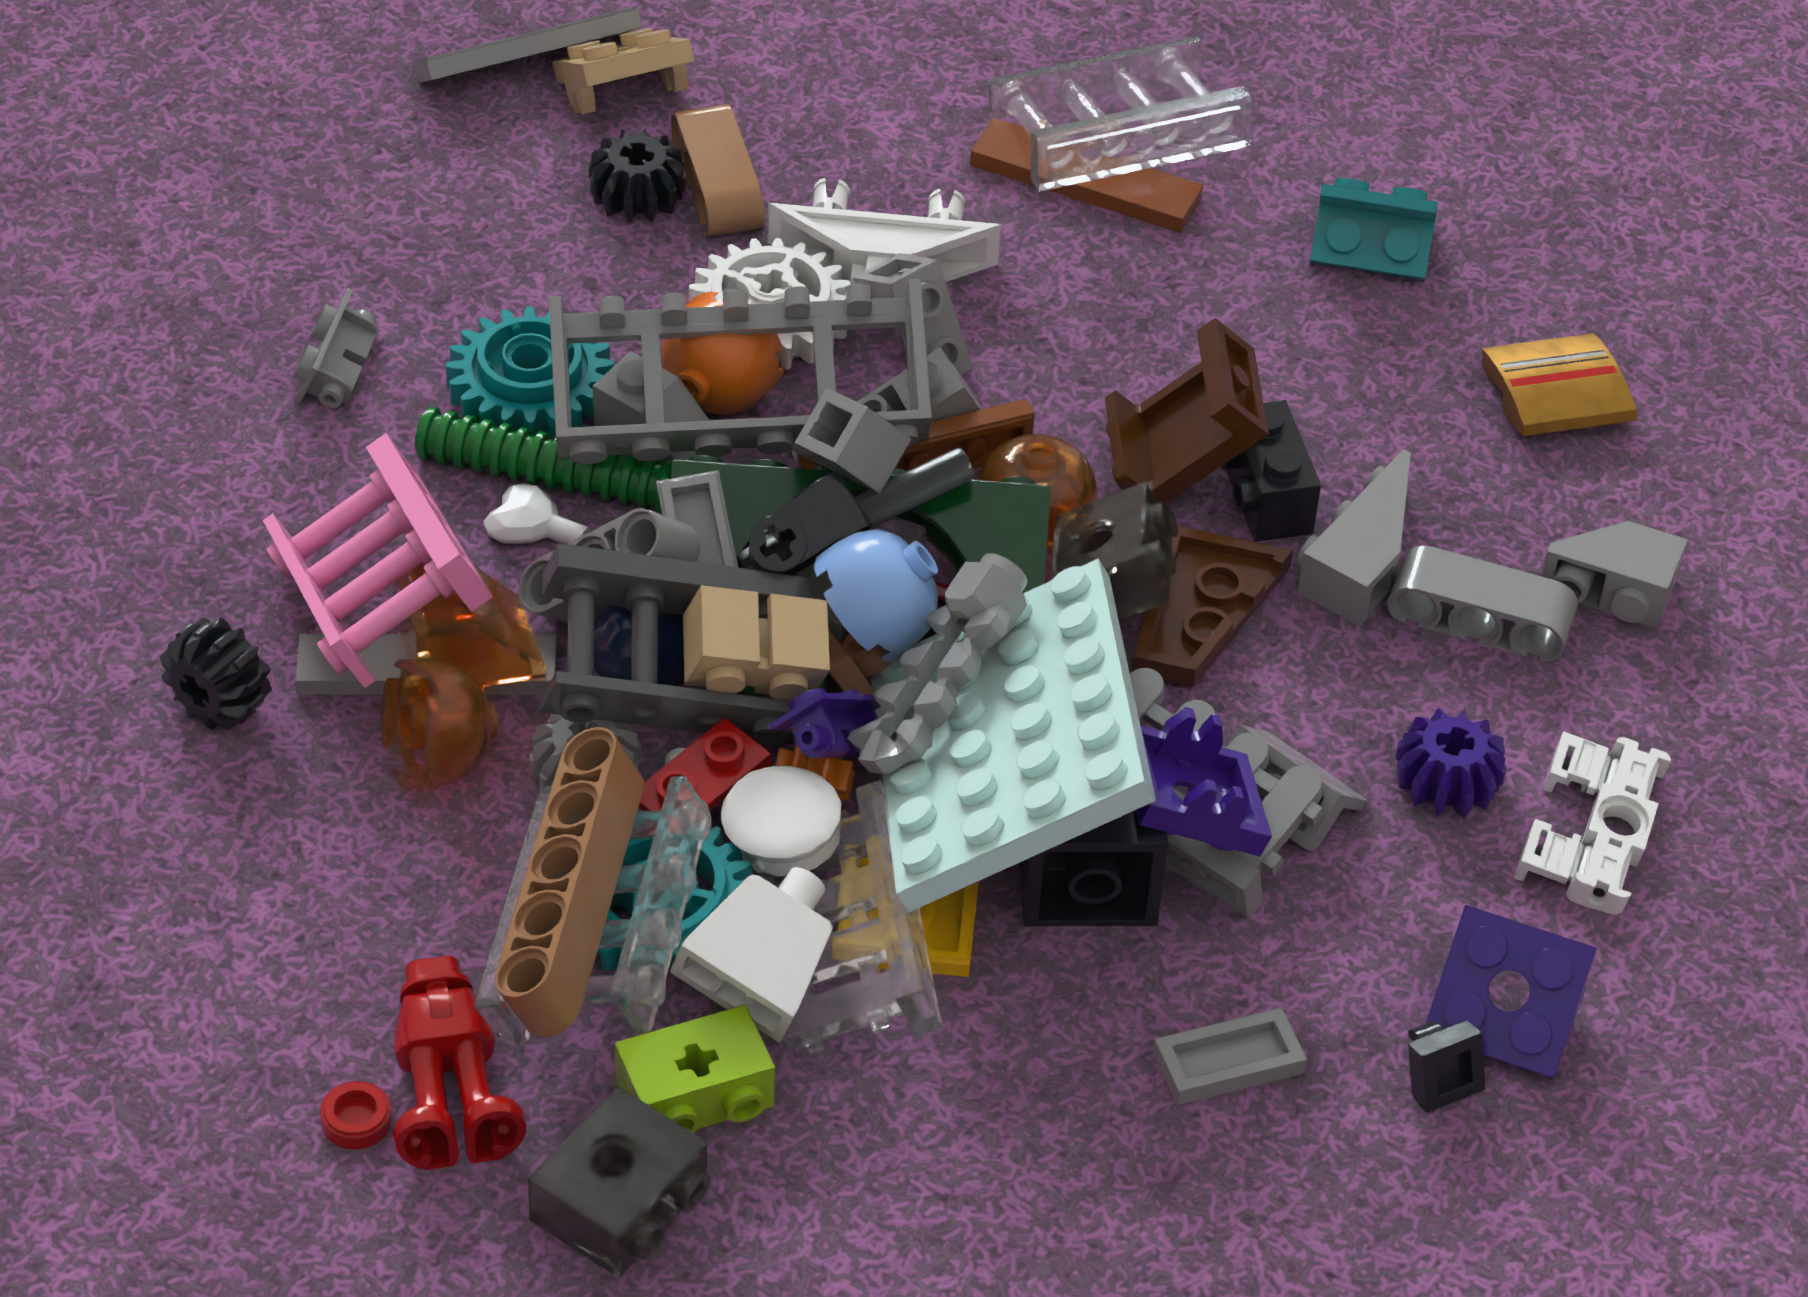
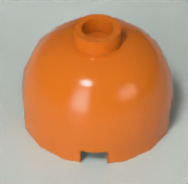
(724, 370)

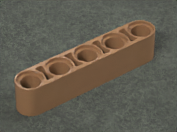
(569, 883)

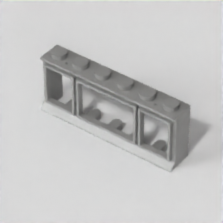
(735, 316)

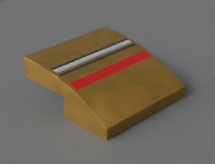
(1559, 384)

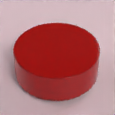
(356, 1115)

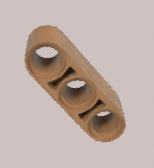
(719, 169)

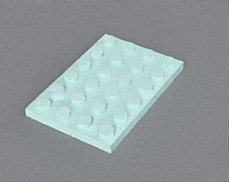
(1031, 751)

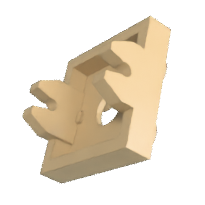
(637, 54)

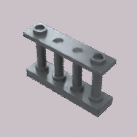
(646, 587)

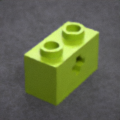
(700, 1069)

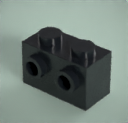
(1276, 480)

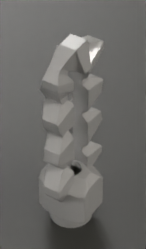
(985, 606)

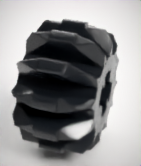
(637, 175)
(216, 673)

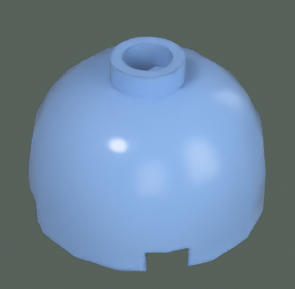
(880, 589)

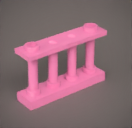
(429, 542)

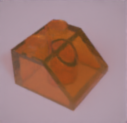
(489, 642)

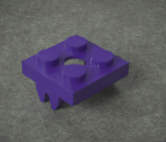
(1222, 793)
(1556, 978)

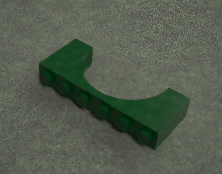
(962, 523)

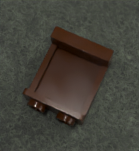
(1192, 421)

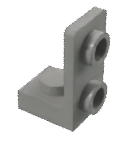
(940, 320)

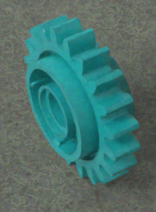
(509, 373)

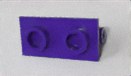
(825, 720)

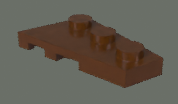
(1210, 599)

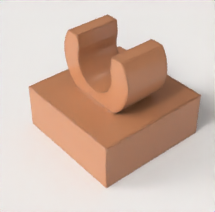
(853, 663)

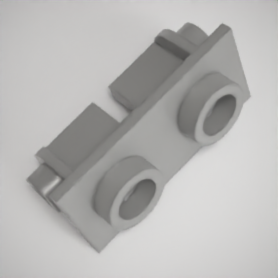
(323, 369)

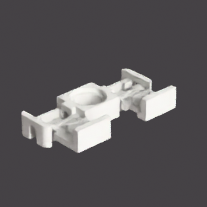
(1603, 856)

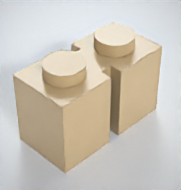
(736, 649)

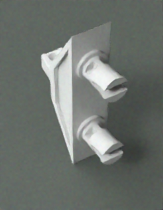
(868, 238)

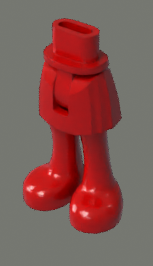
(439, 1034)

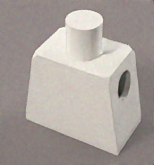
(759, 949)

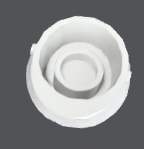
(783, 819)

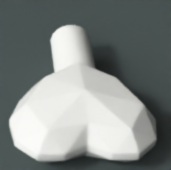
(528, 517)

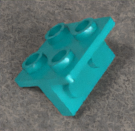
(1374, 229)

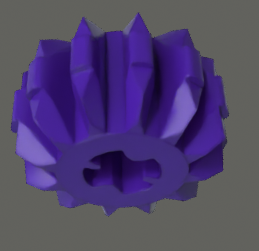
(1451, 762)

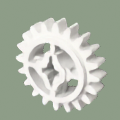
(766, 275)

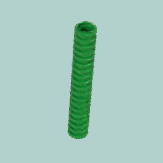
(535, 458)

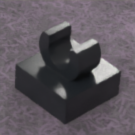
(1445, 1063)

